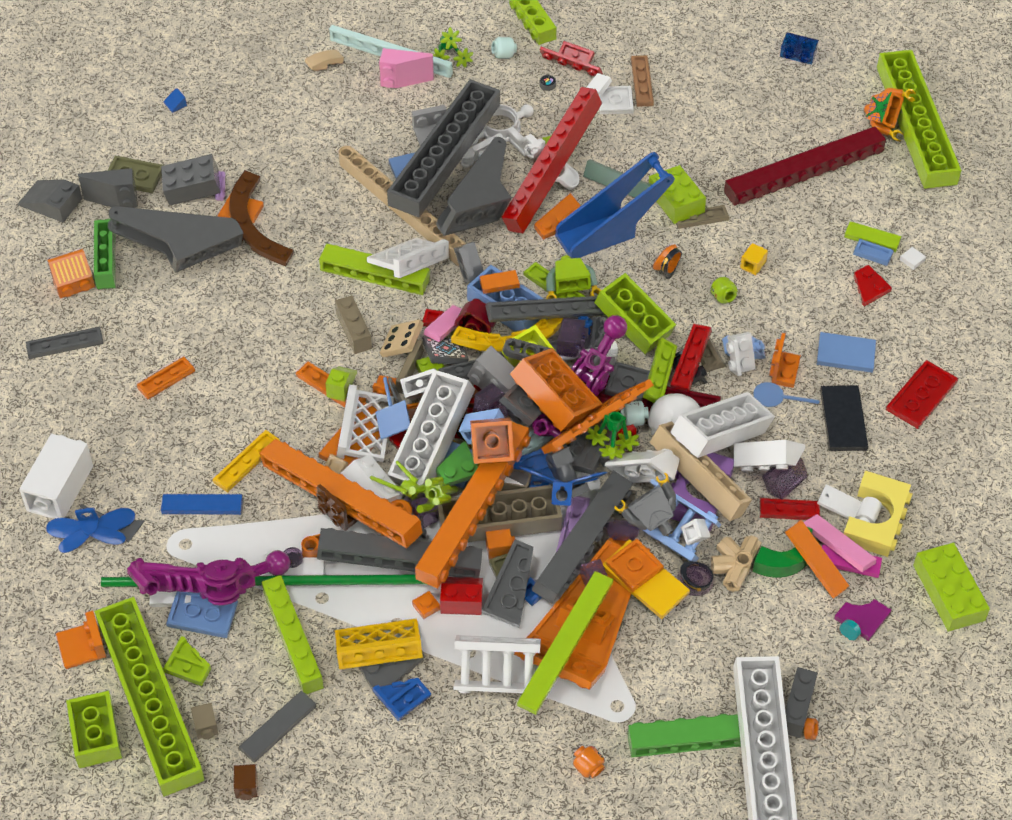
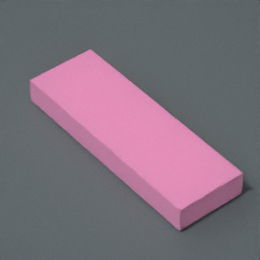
(443, 324)

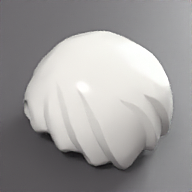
(669, 409)

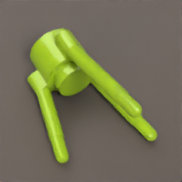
(406, 484)

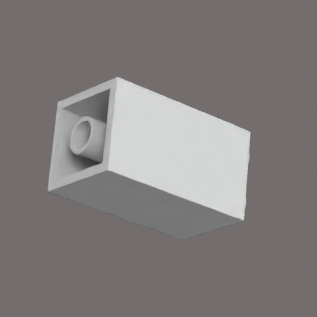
(56, 477)

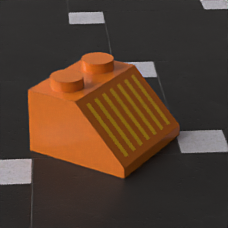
(71, 273)

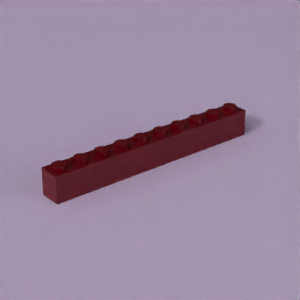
(804, 166)

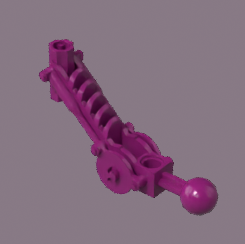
(614, 328)
(217, 581)

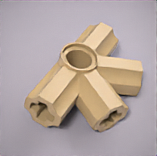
(732, 559)

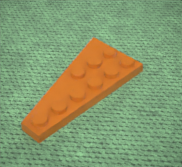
(614, 404)

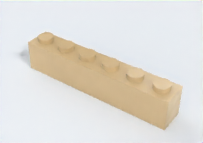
(704, 475)

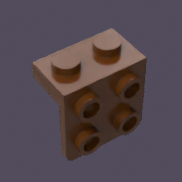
(332, 507)

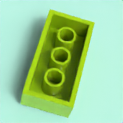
(643, 316)
(951, 587)

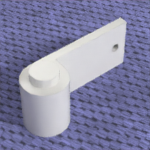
(848, 506)

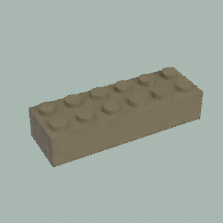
(520, 510)

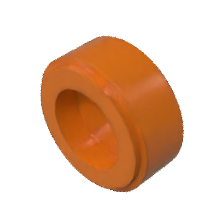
(811, 728)

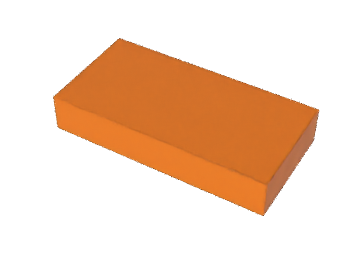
(499, 281)

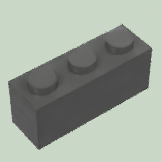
(799, 700)

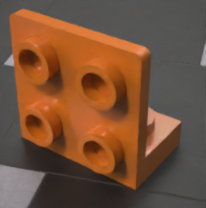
(784, 365)
(81, 643)

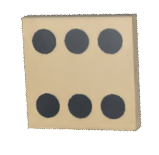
(401, 338)

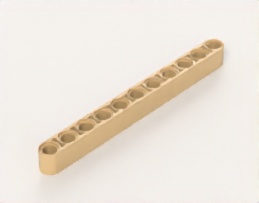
(379, 183)

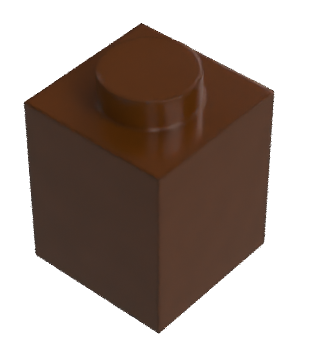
(245, 781)

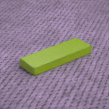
(858, 231)

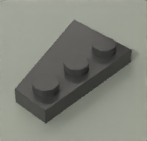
(387, 673)

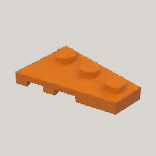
(547, 224)

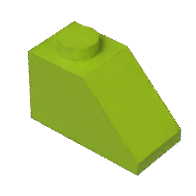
(338, 382)

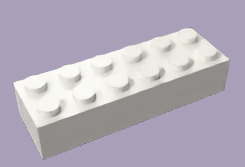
(722, 424)
(432, 427)

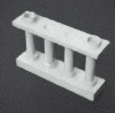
(487, 645)

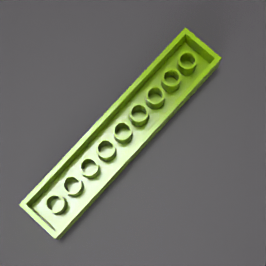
(920, 121)
(149, 697)

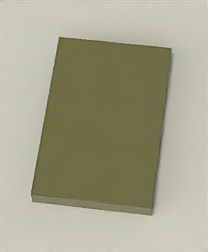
(145, 173)

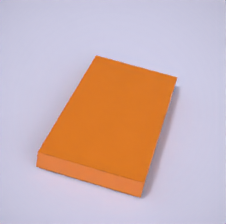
(332, 446)

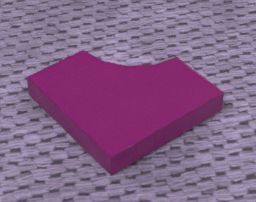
(867, 616)

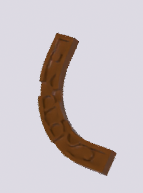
(238, 210)

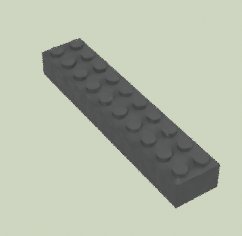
(443, 148)

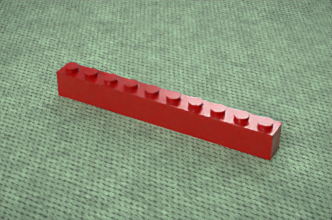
(551, 160)

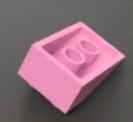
(405, 68)

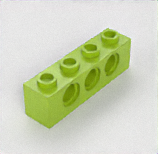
(535, 20)

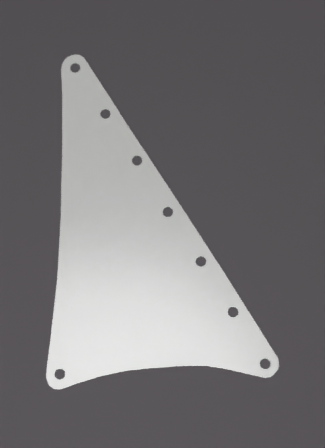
(381, 603)

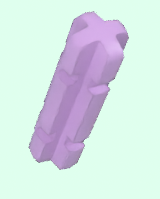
(222, 187)

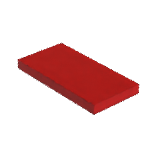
(921, 394)

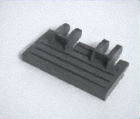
(586, 455)

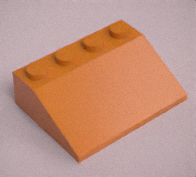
(555, 388)

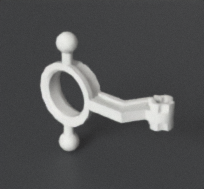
(525, 145)

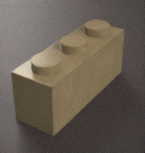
(353, 324)

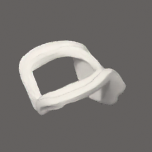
(569, 178)

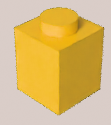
(753, 259)

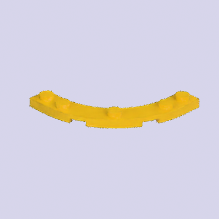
(482, 341)

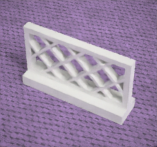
(411, 256)
(348, 425)

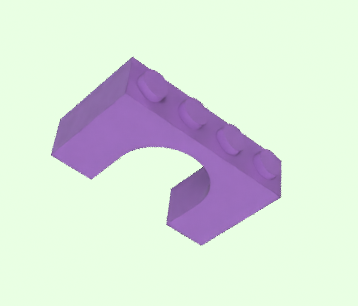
(724, 463)

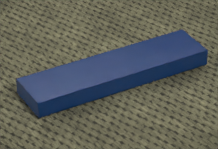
(202, 504)

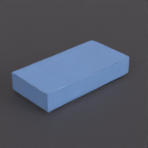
(873, 252)

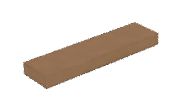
(642, 81)

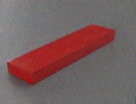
(691, 357)

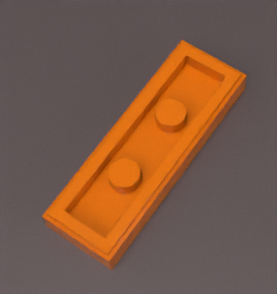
(165, 377)

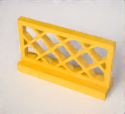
(374, 652)

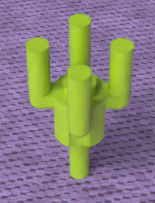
(435, 491)

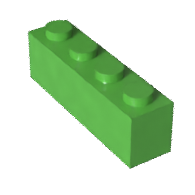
(104, 255)

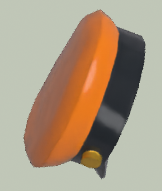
(668, 260)

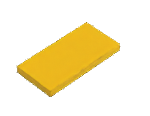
(658, 593)

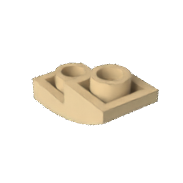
(321, 59)

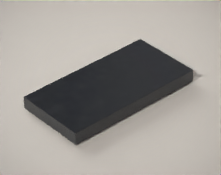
(844, 418)

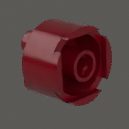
(475, 317)

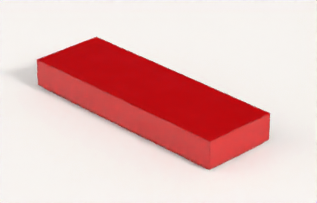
(788, 509)

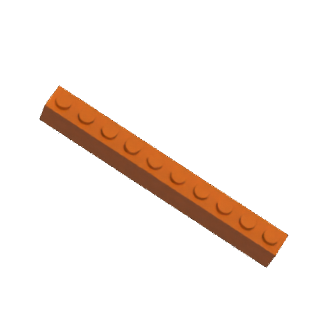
(359, 502)
(466, 514)

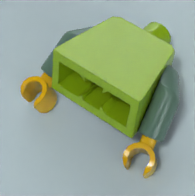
(570, 276)

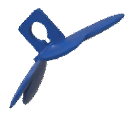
(568, 485)
(101, 528)

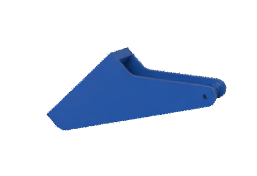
(602, 220)

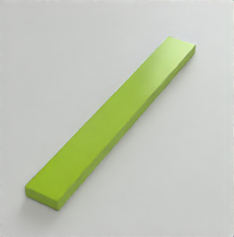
(565, 643)

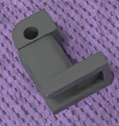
(562, 469)

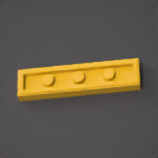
(243, 463)

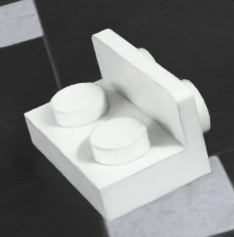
(741, 353)

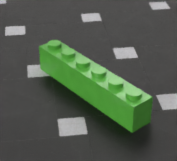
(683, 735)

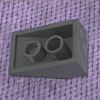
(109, 188)
(52, 198)

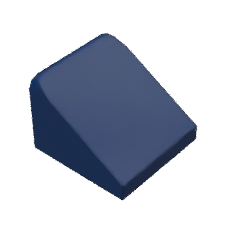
(175, 101)
(530, 596)

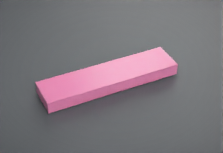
(840, 543)

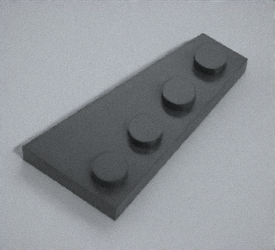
(509, 589)

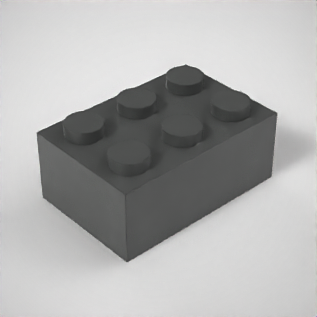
(190, 179)

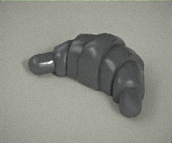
(597, 331)

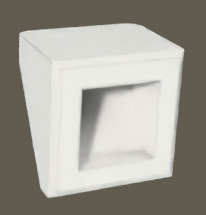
(695, 531)

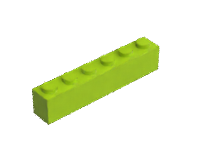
(355, 265)
(292, 635)

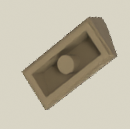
(711, 357)

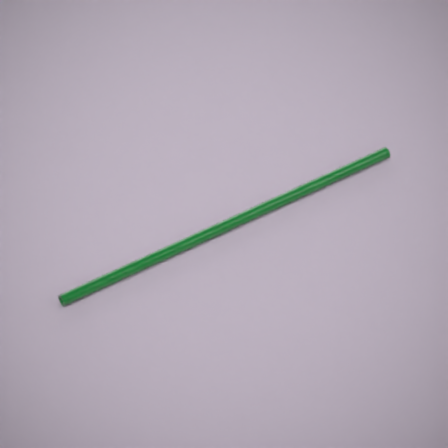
(298, 580)

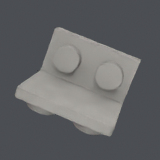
(425, 120)

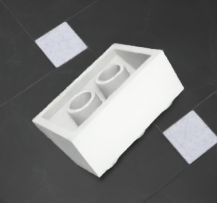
(767, 454)
(644, 466)
(360, 472)

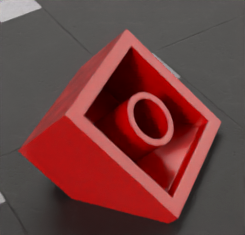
(461, 596)

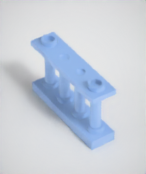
(672, 540)

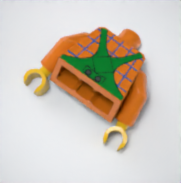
(885, 108)

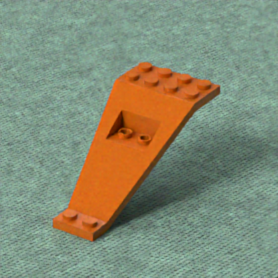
(595, 646)

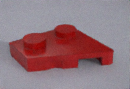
(870, 285)

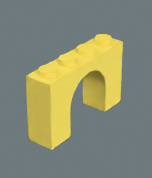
(893, 496)

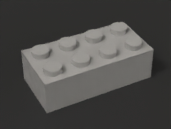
(495, 369)

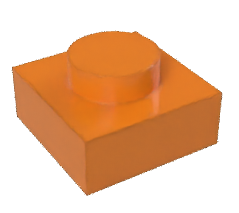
(426, 605)

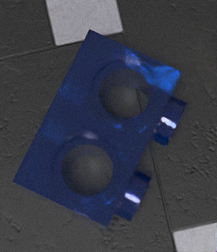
(799, 48)

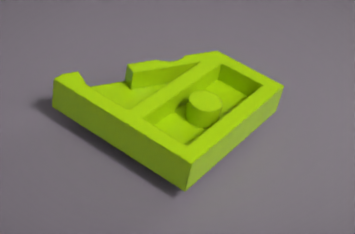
(187, 663)

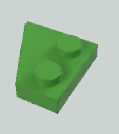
(457, 466)

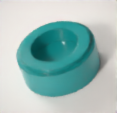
(850, 629)

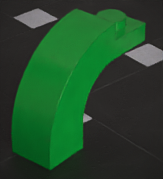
(779, 564)

